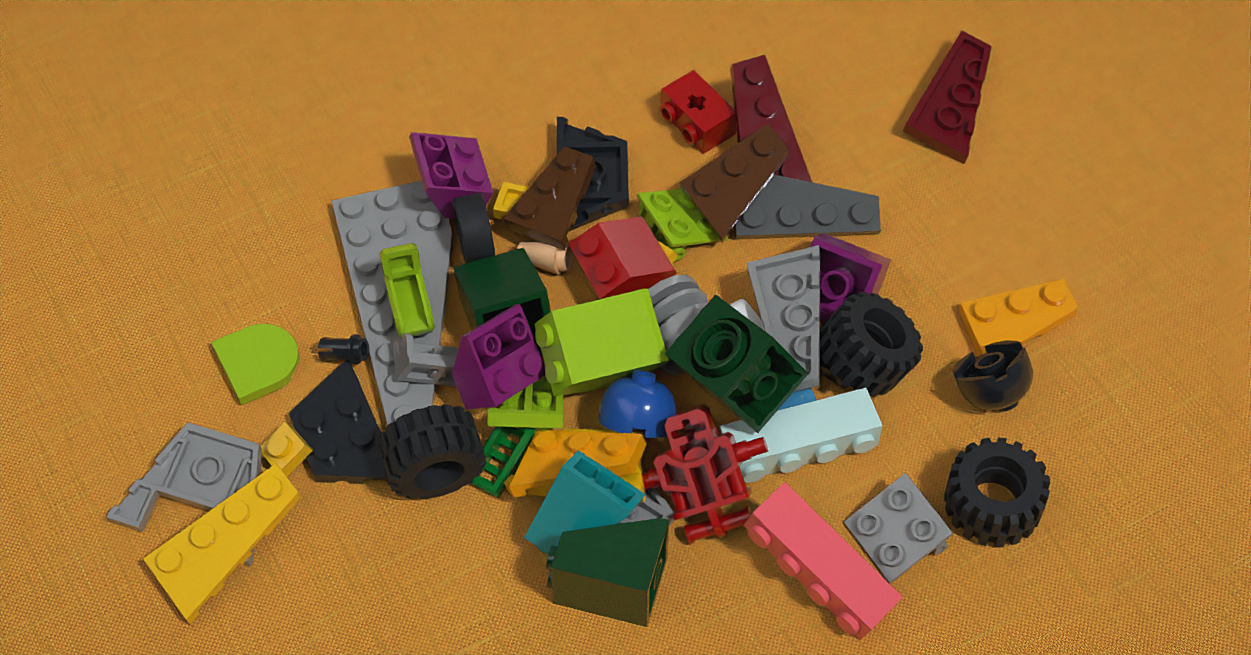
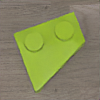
(531, 408)

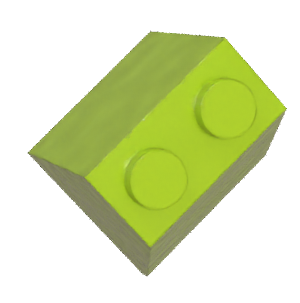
(600, 342)

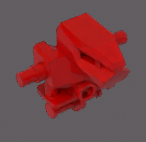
(703, 472)

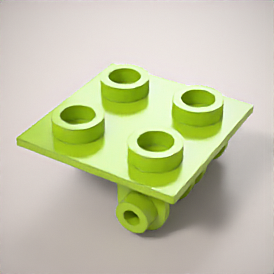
(675, 220)

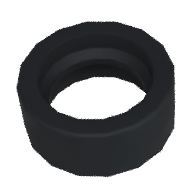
(473, 227)

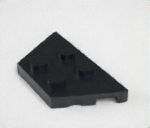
(609, 183)
(340, 430)

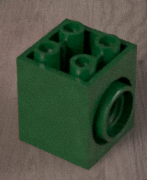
(737, 363)

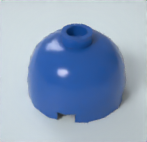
(637, 405)

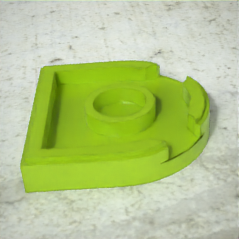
(257, 360)

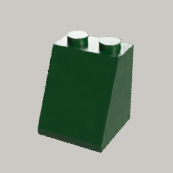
(499, 283)
(610, 569)

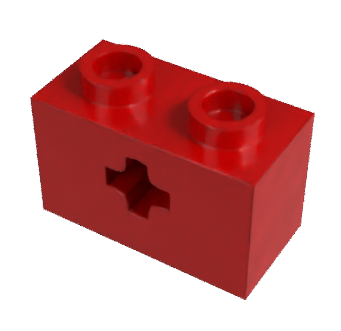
(698, 112)

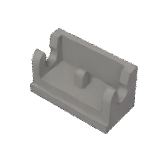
(423, 362)

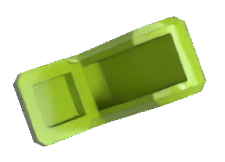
(407, 290)

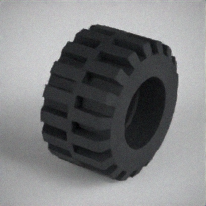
(870, 343)
(431, 451)
(1001, 465)

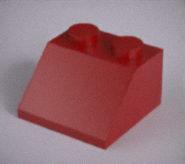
(621, 257)

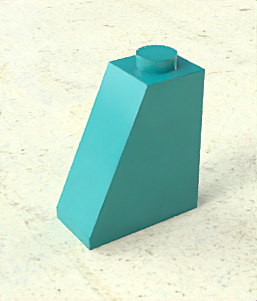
(581, 499)

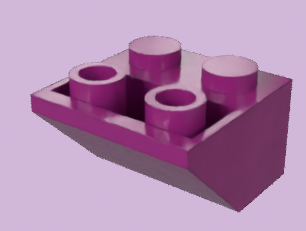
(450, 169)
(497, 360)

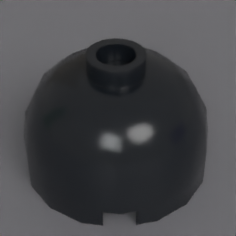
(996, 377)

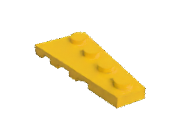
(208, 550)

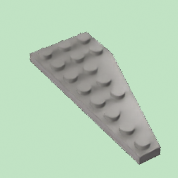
(379, 222)

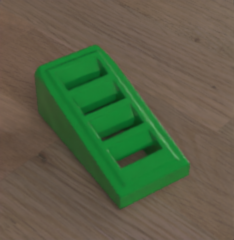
(494, 442)

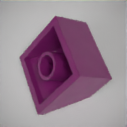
(846, 271)

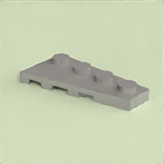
(790, 305)

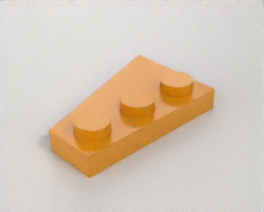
(1018, 313)
(553, 448)

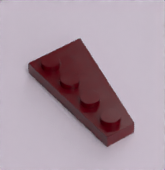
(760, 103)
(950, 103)

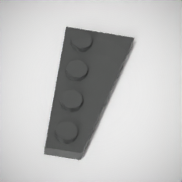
(808, 209)

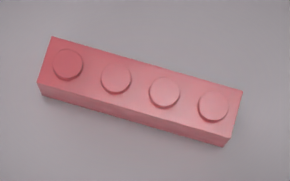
(821, 561)

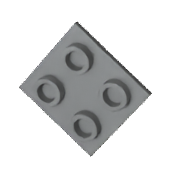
(899, 528)

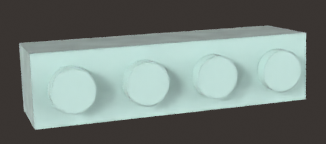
(811, 434)

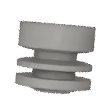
(676, 306)

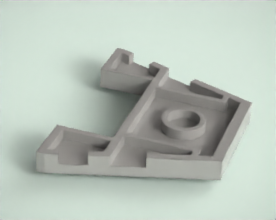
(195, 469)

